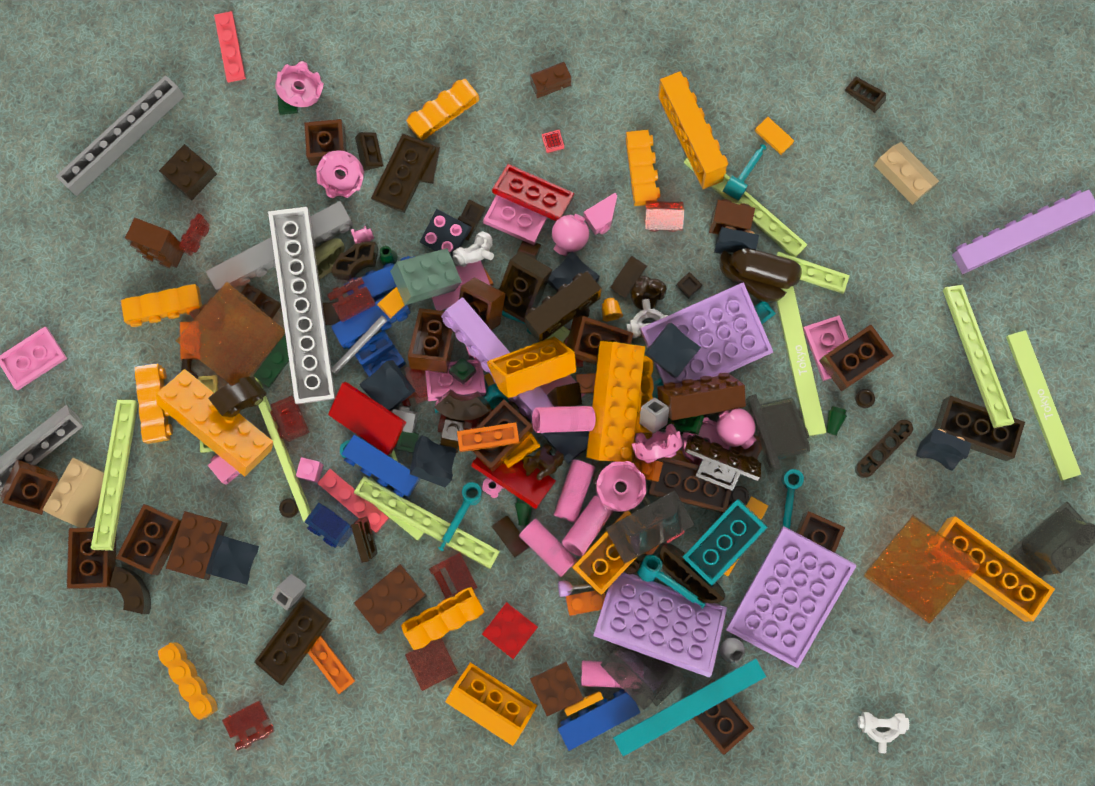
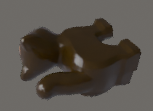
(544, 460)

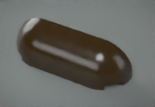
(766, 268)
(762, 291)
(687, 576)

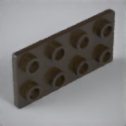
(720, 464)

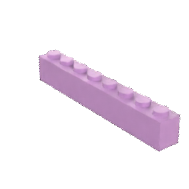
(1025, 231)
(486, 346)

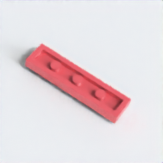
(229, 46)
(345, 495)

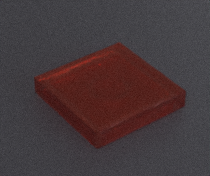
(431, 664)

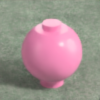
(570, 234)
(736, 428)

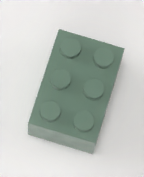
(425, 276)

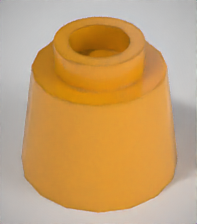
(611, 310)

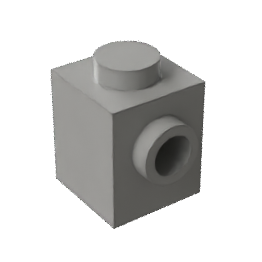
(654, 415)
(408, 416)
(289, 591)

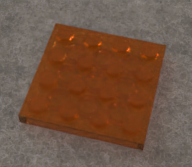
(231, 335)
(922, 569)

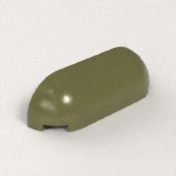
(327, 254)

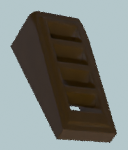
(869, 103)

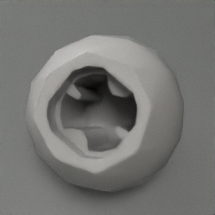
(732, 650)

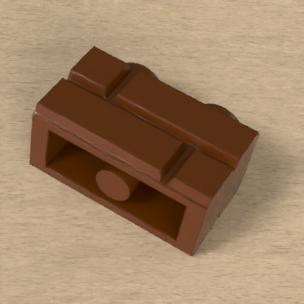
(550, 79)

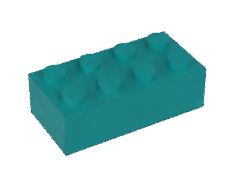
(725, 542)

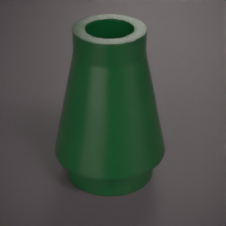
(391, 256)
(836, 418)
(523, 512)

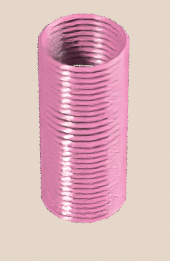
(560, 420)
(577, 480)
(587, 527)
(542, 541)
(595, 675)

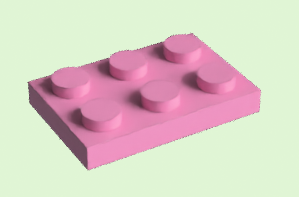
(515, 220)
(823, 338)
(31, 358)
(440, 383)

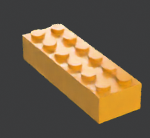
(692, 130)
(616, 401)
(230, 438)
(999, 573)

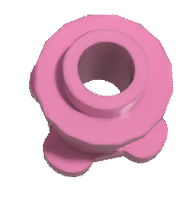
(362, 235)
(493, 492)

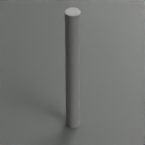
(359, 344)

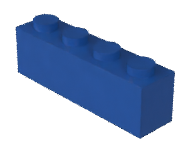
(378, 282)
(354, 328)
(380, 465)
(598, 720)

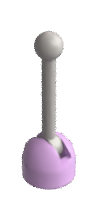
(566, 588)

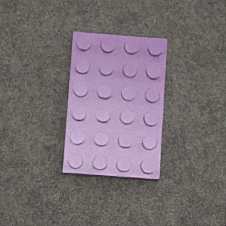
(723, 328)
(790, 597)
(661, 623)

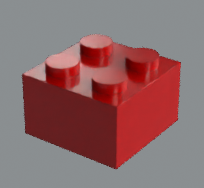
(509, 630)

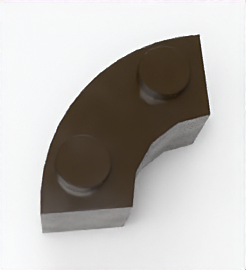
(354, 260)
(232, 399)
(462, 406)
(133, 590)

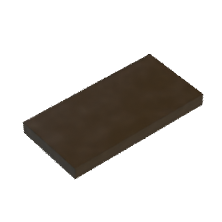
(403, 173)
(292, 641)

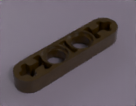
(884, 449)

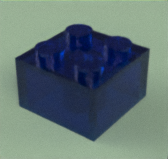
(330, 525)

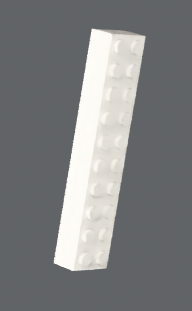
(302, 305)

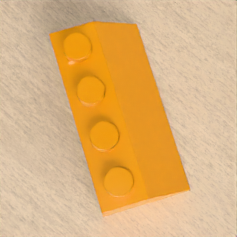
(532, 366)
(601, 562)
(491, 704)

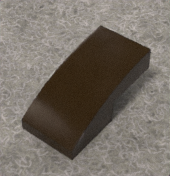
(472, 215)
(628, 276)
(262, 301)

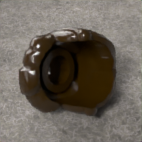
(647, 289)

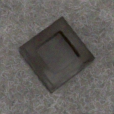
(689, 285)

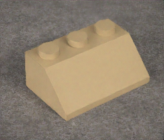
(906, 172)
(76, 494)

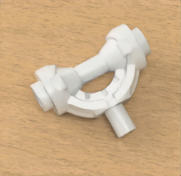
(476, 251)
(646, 313)
(869, 723)

